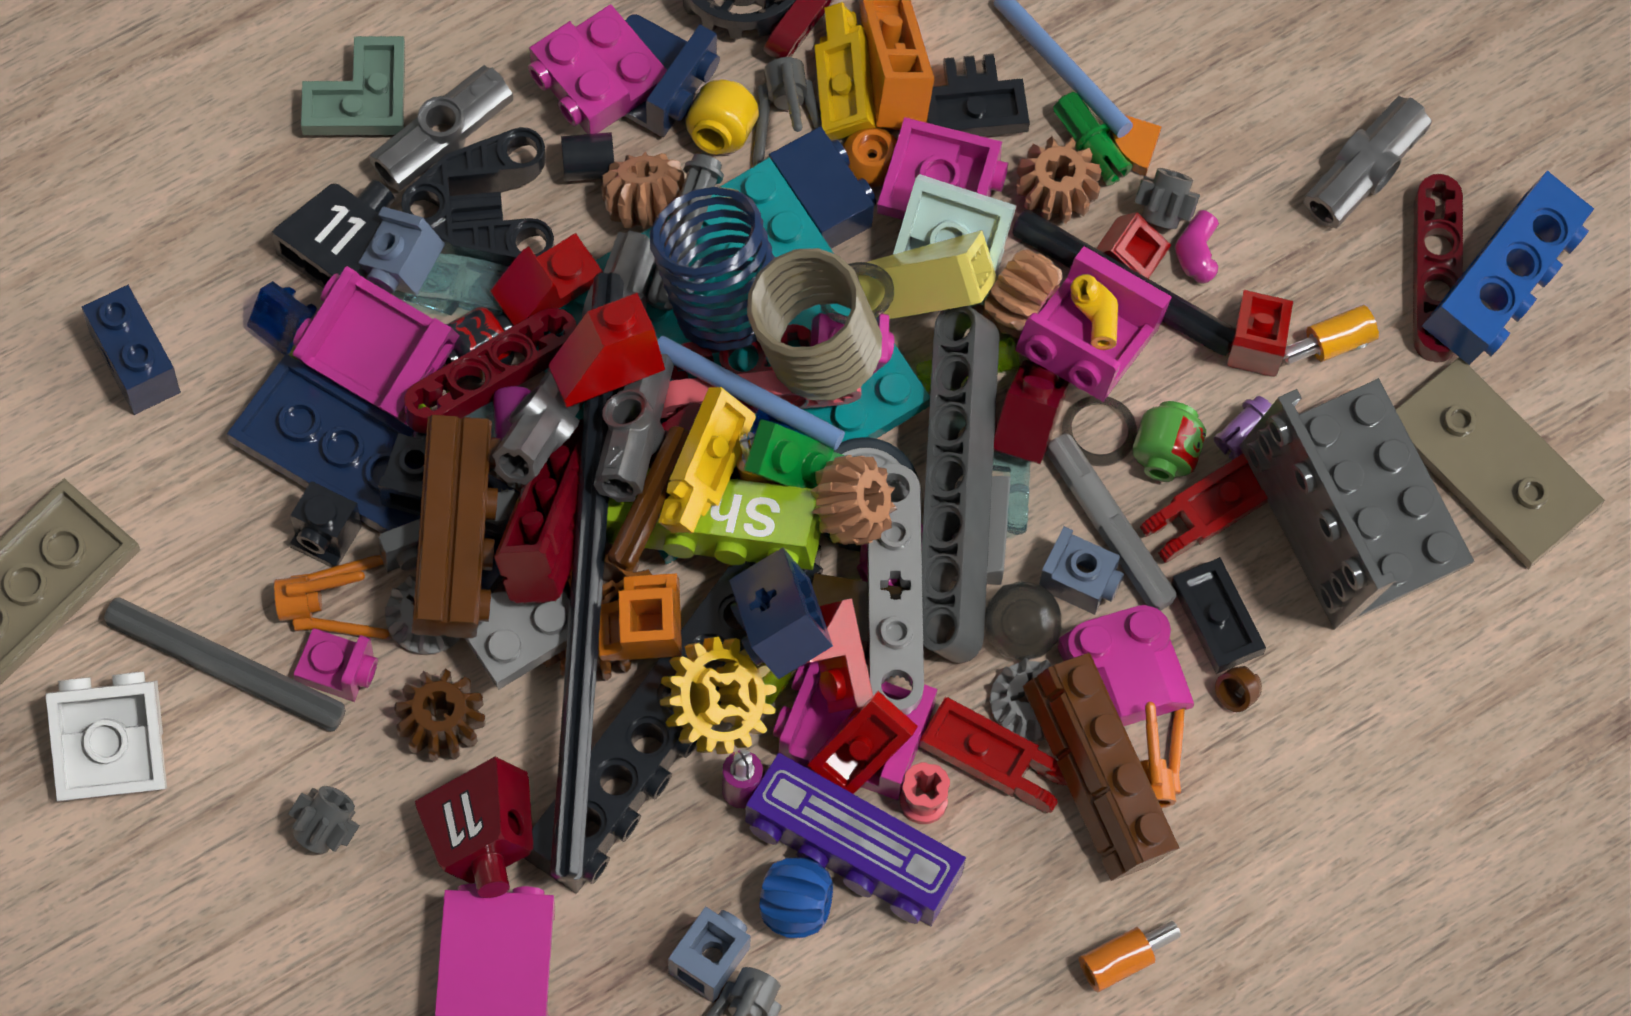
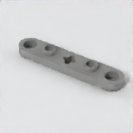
(897, 625)

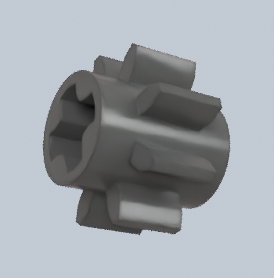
(1167, 198)
(323, 819)

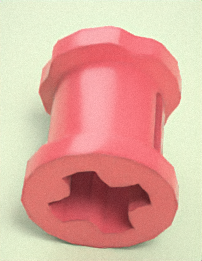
(928, 778)

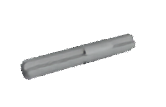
(1110, 522)

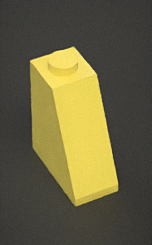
(934, 276)

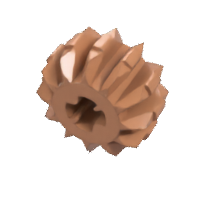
(1045, 165)
(641, 188)
(1021, 290)
(853, 500)

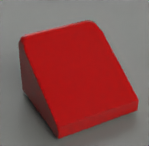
(1135, 244)

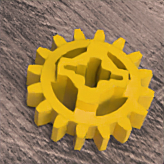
(696, 700)

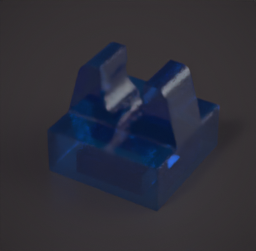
(279, 316)

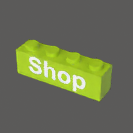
(745, 526)

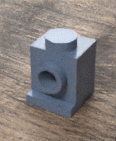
(401, 252)
(1078, 588)
(709, 931)

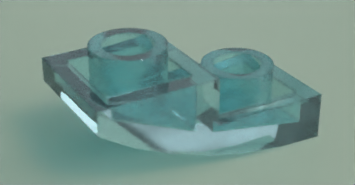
(459, 283)

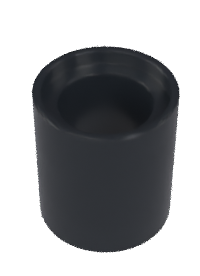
(587, 156)

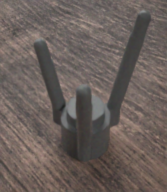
(788, 90)
(749, 996)

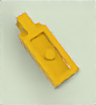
(844, 75)
(706, 460)

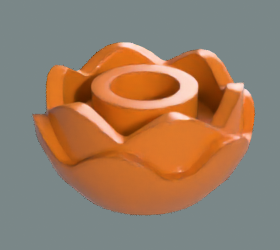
(870, 141)

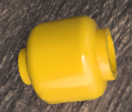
(722, 117)

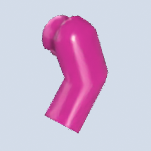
(1193, 248)

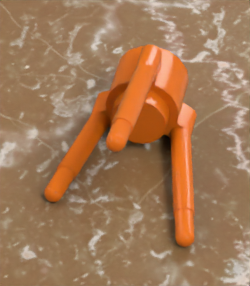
(301, 596)
(1163, 780)

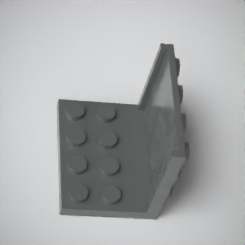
(1354, 500)

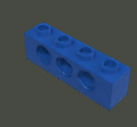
(1462, 318)

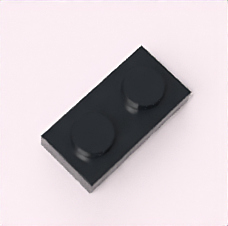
(1218, 615)

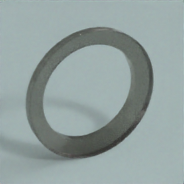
(876, 272)
(1120, 453)

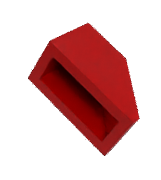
(607, 351)

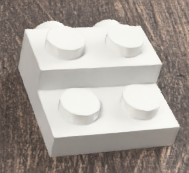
(106, 737)

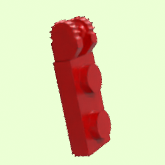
(1208, 507)
(991, 753)

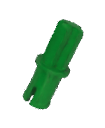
(1091, 134)

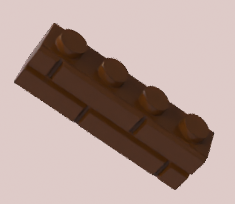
(453, 527)
(1100, 766)

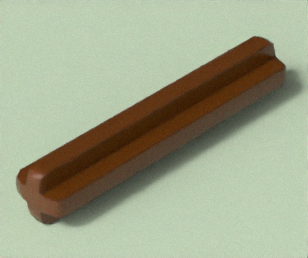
(648, 504)

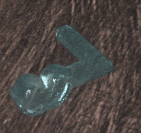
(1019, 490)

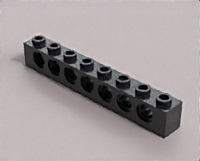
(640, 718)

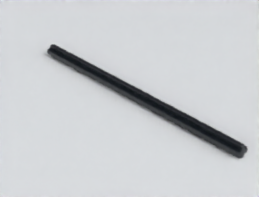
(582, 631)

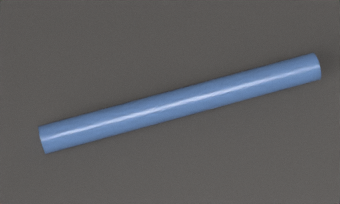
(1065, 66)
(752, 394)

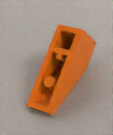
(897, 62)

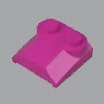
(1133, 660)

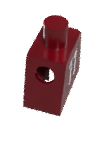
(480, 824)

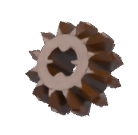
(456, 726)

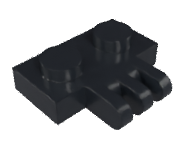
(979, 101)

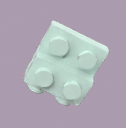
(948, 211)

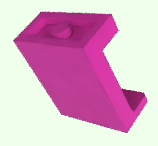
(1062, 334)
(372, 342)
(810, 725)
(495, 953)

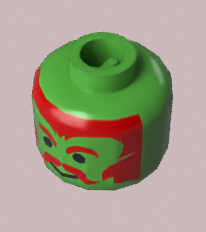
(1169, 441)

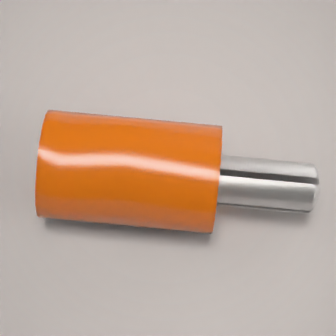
(1125, 955)

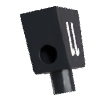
(332, 231)

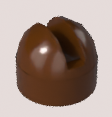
(1230, 682)

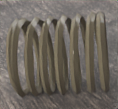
(798, 283)

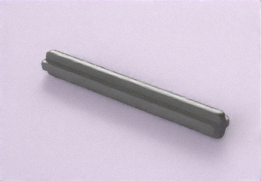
(225, 664)

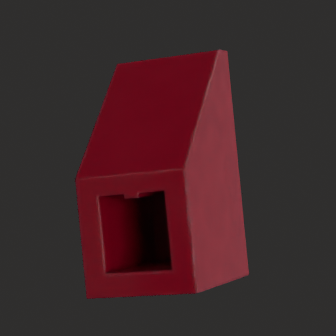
(1030, 412)

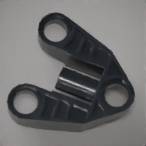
(469, 192)

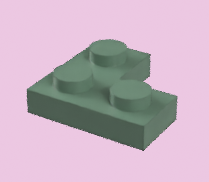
(368, 103)

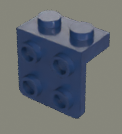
(687, 68)

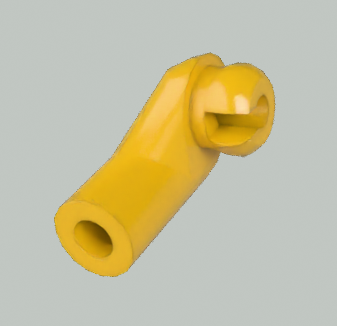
(1099, 307)

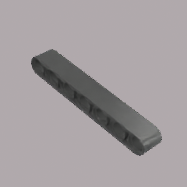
(969, 502)

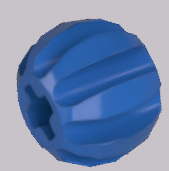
(796, 897)

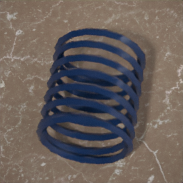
(677, 274)

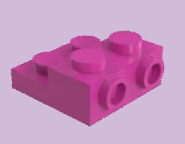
(595, 69)
(943, 155)

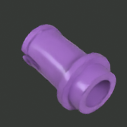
(1241, 425)

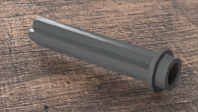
(701, 173)

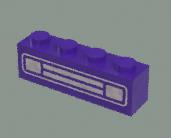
(854, 840)

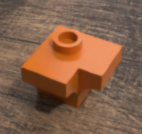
(642, 620)

